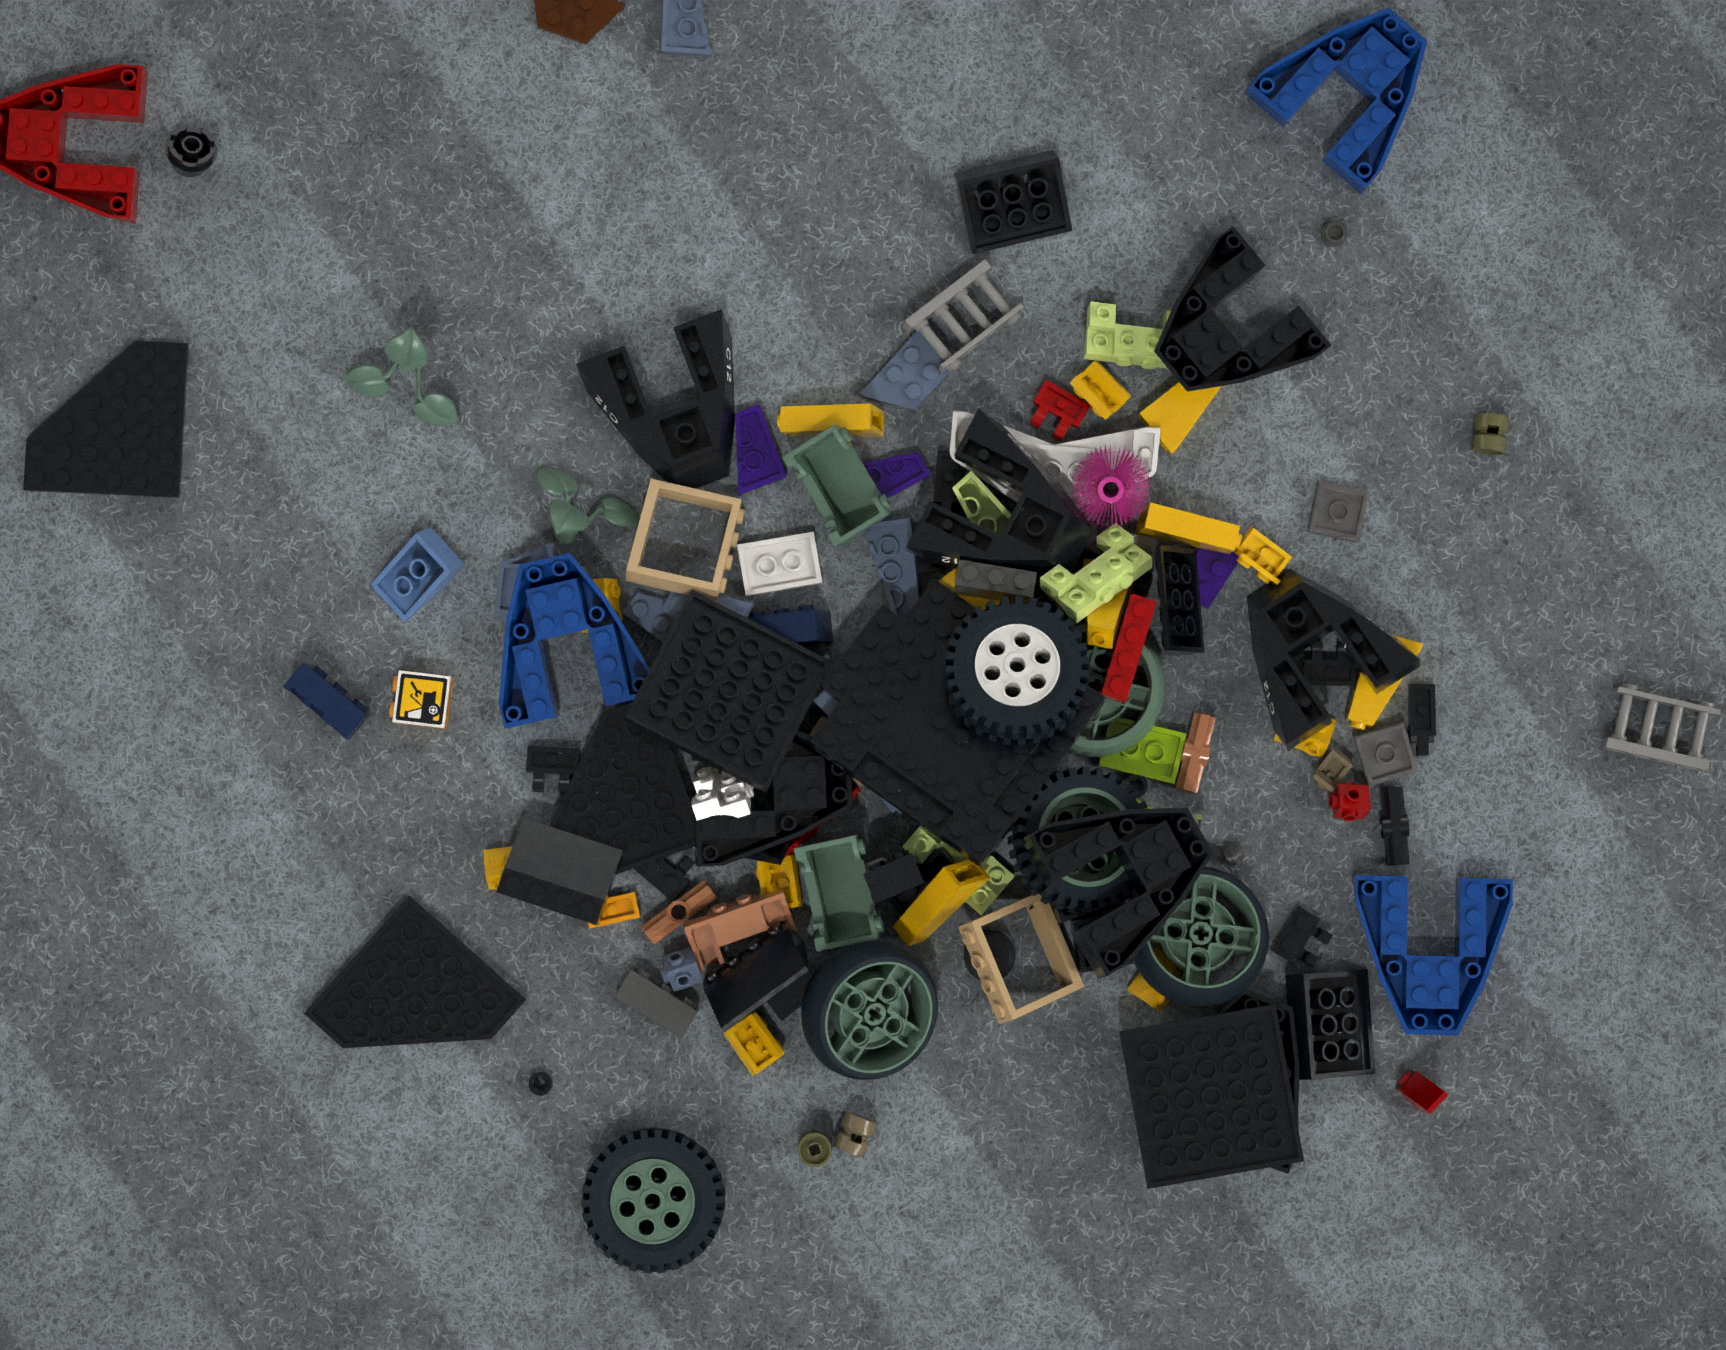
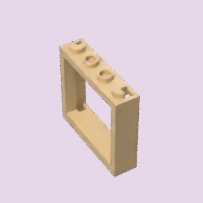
(676, 583)
(1052, 943)

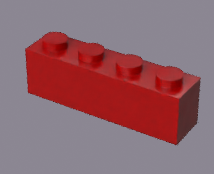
(1128, 648)

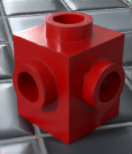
(1350, 801)

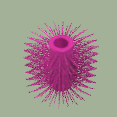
(1103, 475)

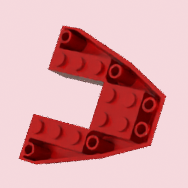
(35, 137)

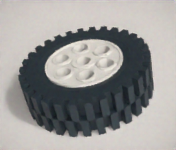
(1033, 710)

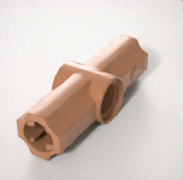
(1195, 753)
(665, 923)

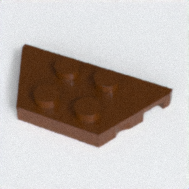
(576, 18)

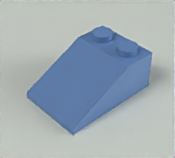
(417, 573)

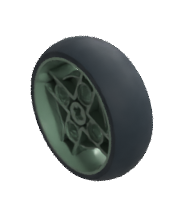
(1244, 941)
(901, 1039)

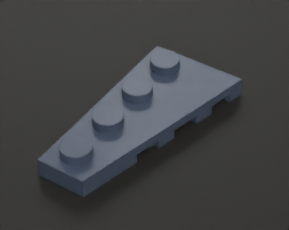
(683, 28)
(895, 564)

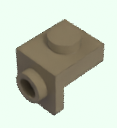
(1332, 770)

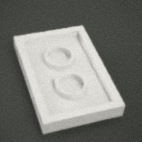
(779, 564)

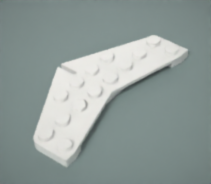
(1063, 458)

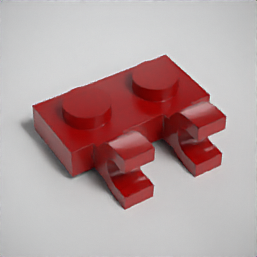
(1061, 405)

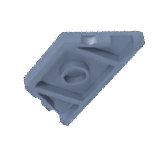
(908, 375)
(507, 576)

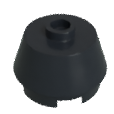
(190, 151)
(1001, 949)

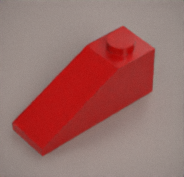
(1420, 1091)

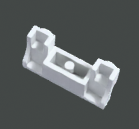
(720, 794)

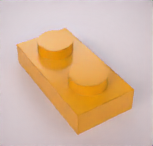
(619, 909)

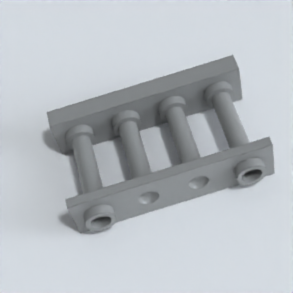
(939, 307)
(1643, 747)

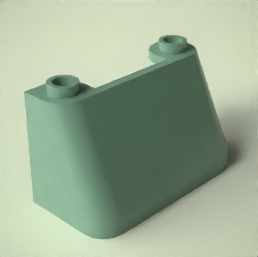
(839, 484)
(839, 892)

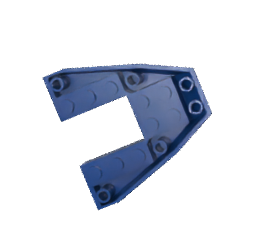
(1373, 55)
(551, 601)
(1433, 991)

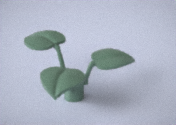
(410, 354)
(567, 518)

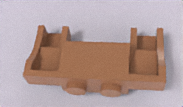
(734, 922)

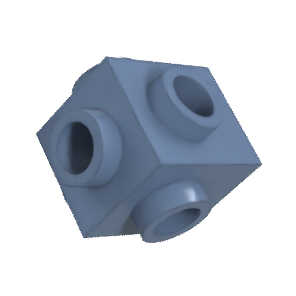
(681, 969)

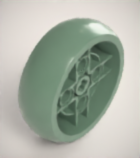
(1146, 700)

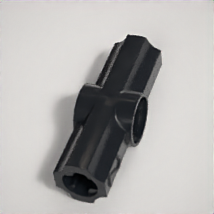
(1395, 826)

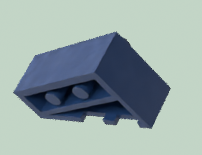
(799, 626)
(327, 700)

